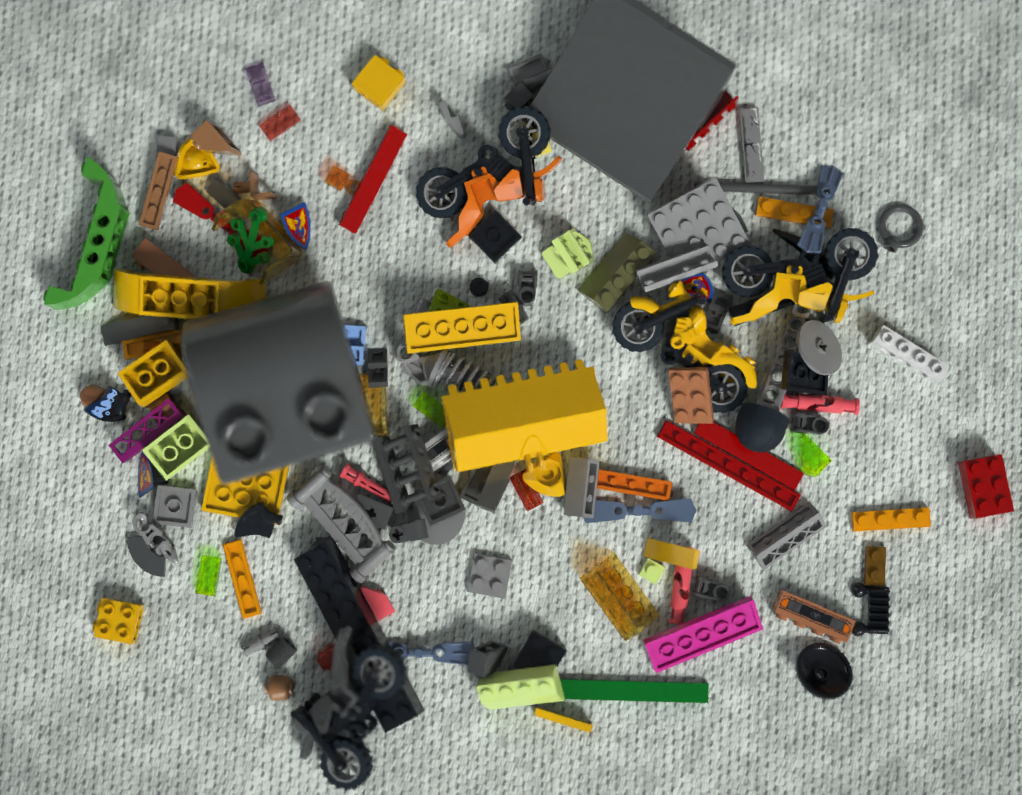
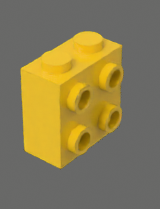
(379, 82)
(118, 620)

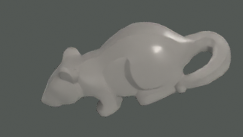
(154, 536)

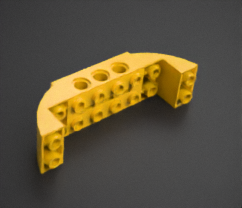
(180, 294)

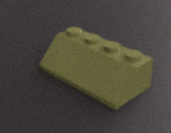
(616, 272)

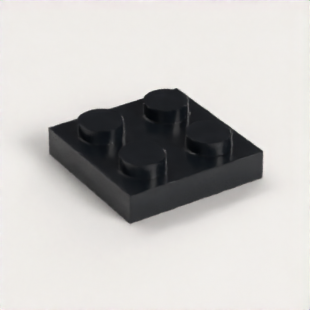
(495, 237)

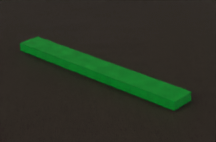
(635, 690)

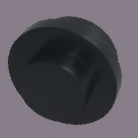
(478, 287)

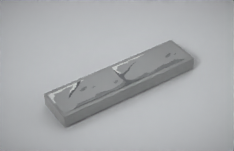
(751, 145)

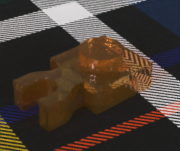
(339, 179)

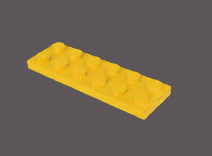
(461, 327)

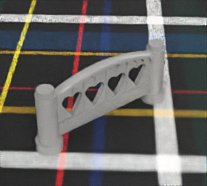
(310, 495)

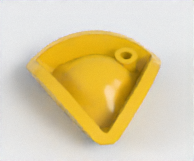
(193, 162)
(549, 480)

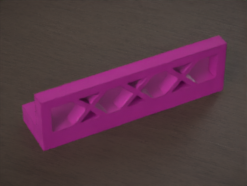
(146, 439)

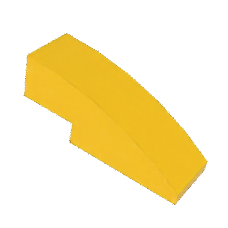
(671, 553)

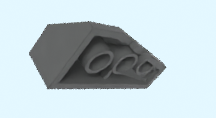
(135, 326)

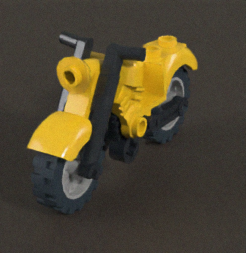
(688, 342)

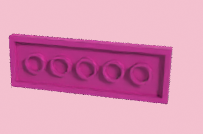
(703, 634)

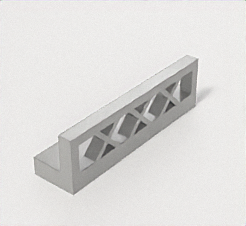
(675, 268)
(785, 533)

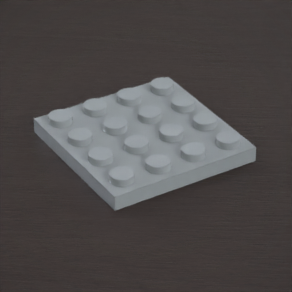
(699, 219)

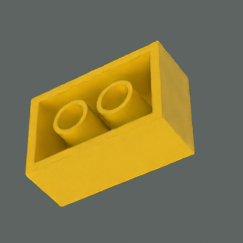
(154, 373)

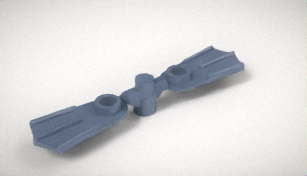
(813, 233)
(673, 510)
(452, 652)

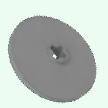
(819, 347)
(441, 532)

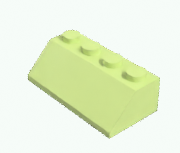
(520, 687)

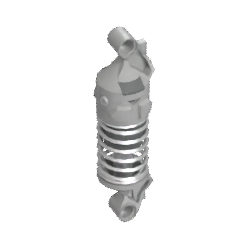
(433, 368)

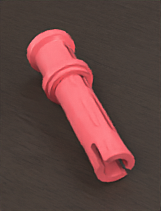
(359, 479)

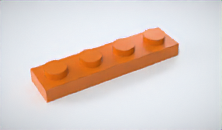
(634, 485)

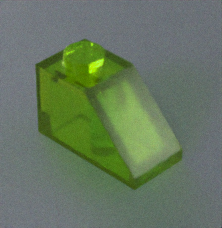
(811, 457)

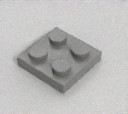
(174, 506)
(489, 576)

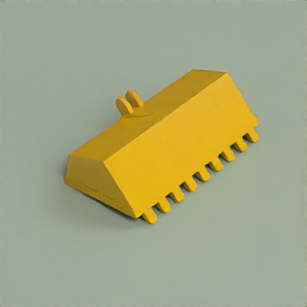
(524, 417)

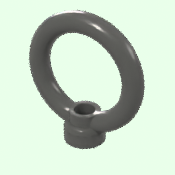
(892, 243)

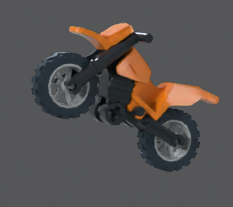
(483, 177)

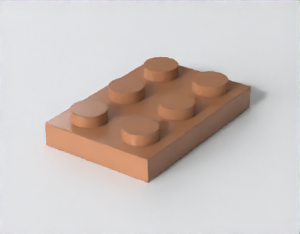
(691, 395)

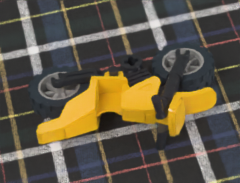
(795, 275)

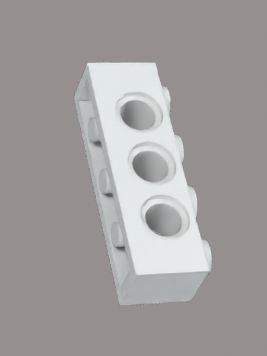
(909, 354)

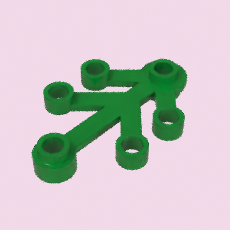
(246, 262)

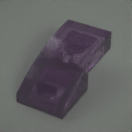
(260, 84)

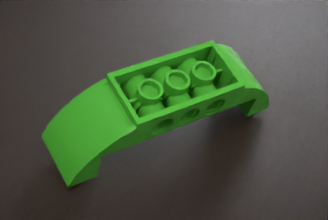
(102, 243)

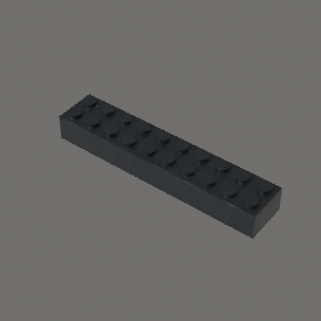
(344, 605)

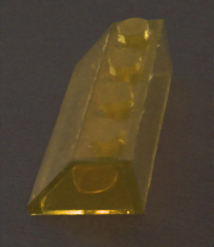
(619, 597)

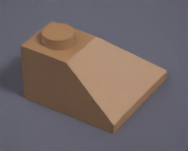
(213, 140)

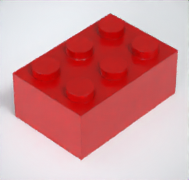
(986, 486)

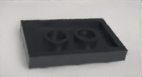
(800, 378)

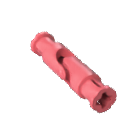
(812, 402)
(680, 602)

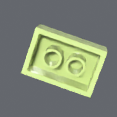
(177, 446)

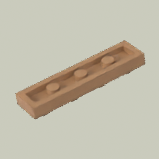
(158, 190)

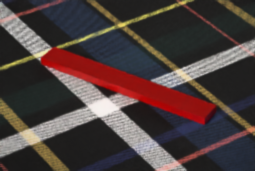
(728, 465)

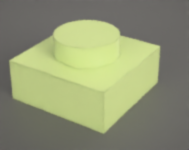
(651, 571)

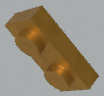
(875, 566)

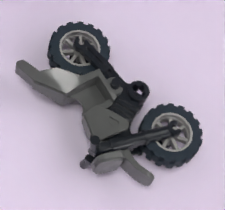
(347, 710)

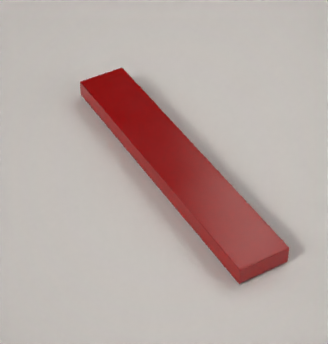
(372, 179)
(759, 460)

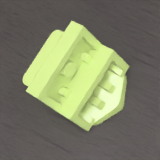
(569, 253)

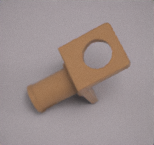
(252, 187)

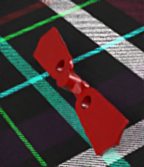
(195, 203)

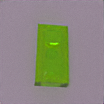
(431, 409)
(208, 575)

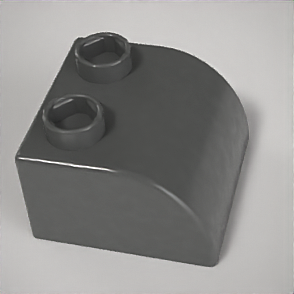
(276, 382)

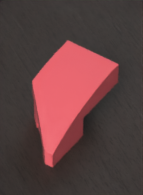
(378, 602)

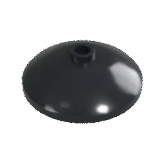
(830, 664)

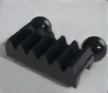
(877, 609)

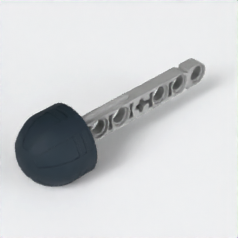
(760, 424)

